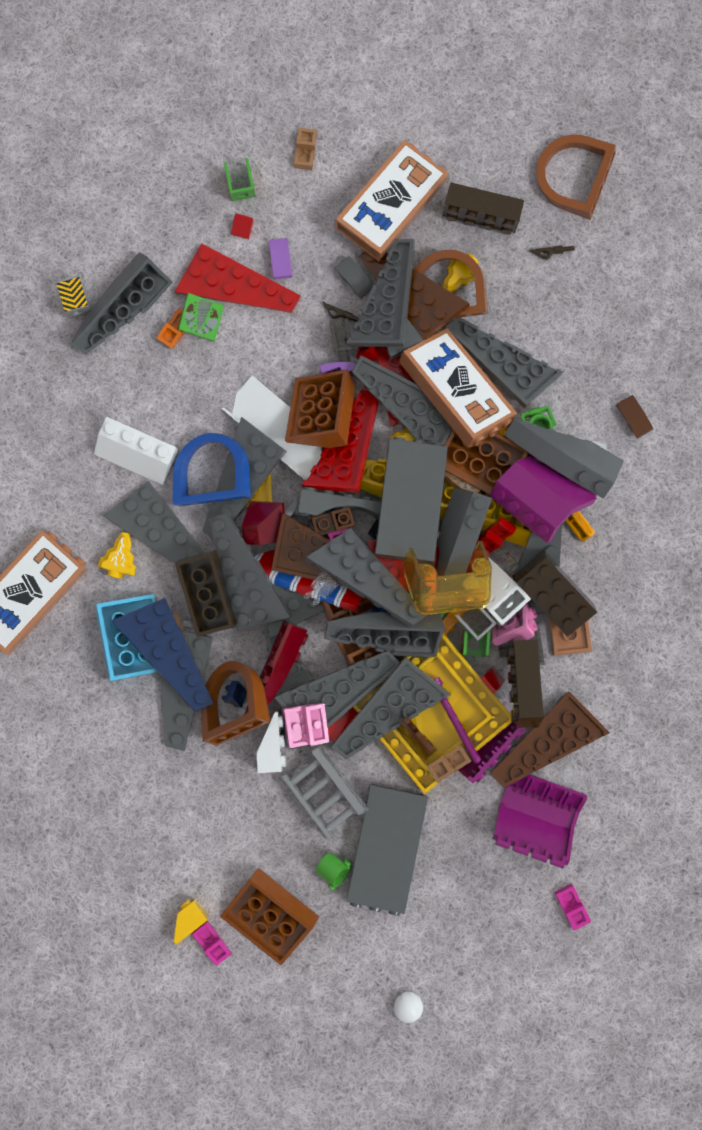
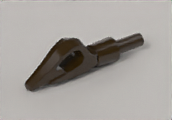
(551, 250)
(340, 313)

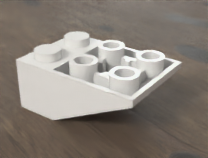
(505, 596)
(270, 751)

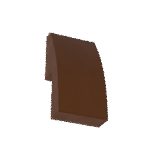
(635, 416)
(333, 521)

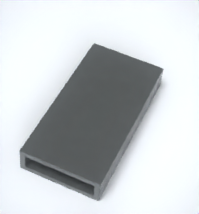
(411, 500)
(387, 849)

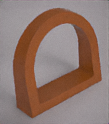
(590, 144)
(481, 306)
(257, 705)

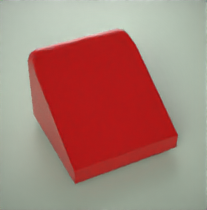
(242, 226)
(368, 352)

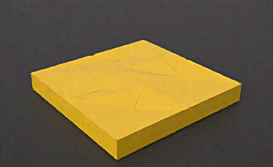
(471, 700)

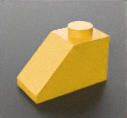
(189, 919)

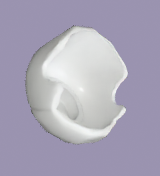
(408, 1007)

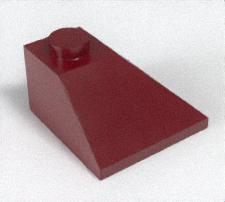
(262, 522)

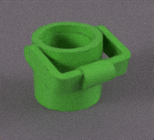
(539, 418)
(333, 870)

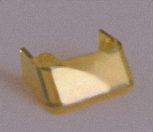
(449, 592)

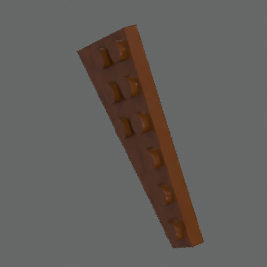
(429, 303)
(293, 546)
(561, 732)

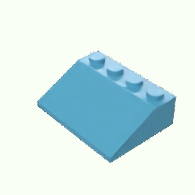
(120, 654)

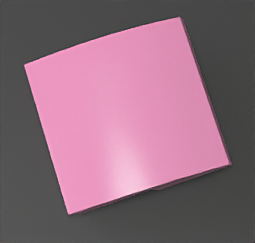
(305, 725)

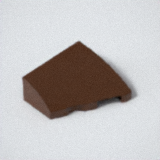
(418, 739)

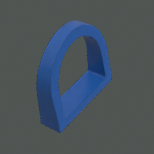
(180, 481)

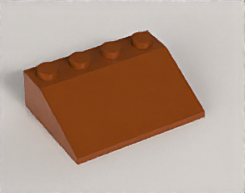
(321, 410)
(482, 463)
(270, 916)

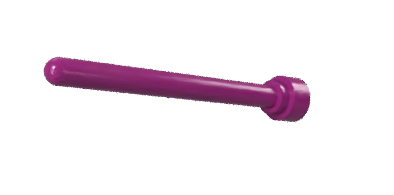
(459, 728)

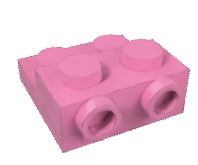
(518, 627)

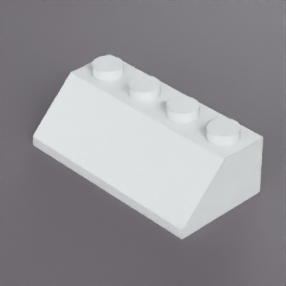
(135, 450)

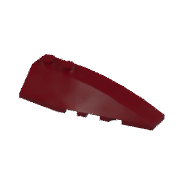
(281, 658)

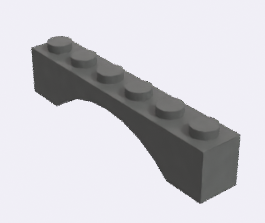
(314, 503)

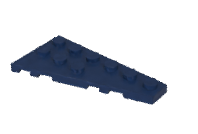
(163, 646)

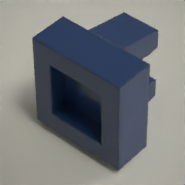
(235, 694)

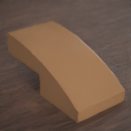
(305, 148)
(449, 763)

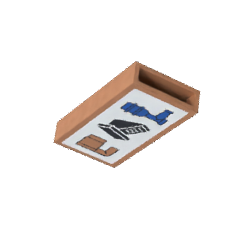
(391, 200)
(457, 388)
(34, 587)

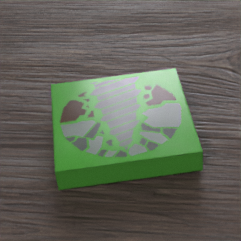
(200, 317)

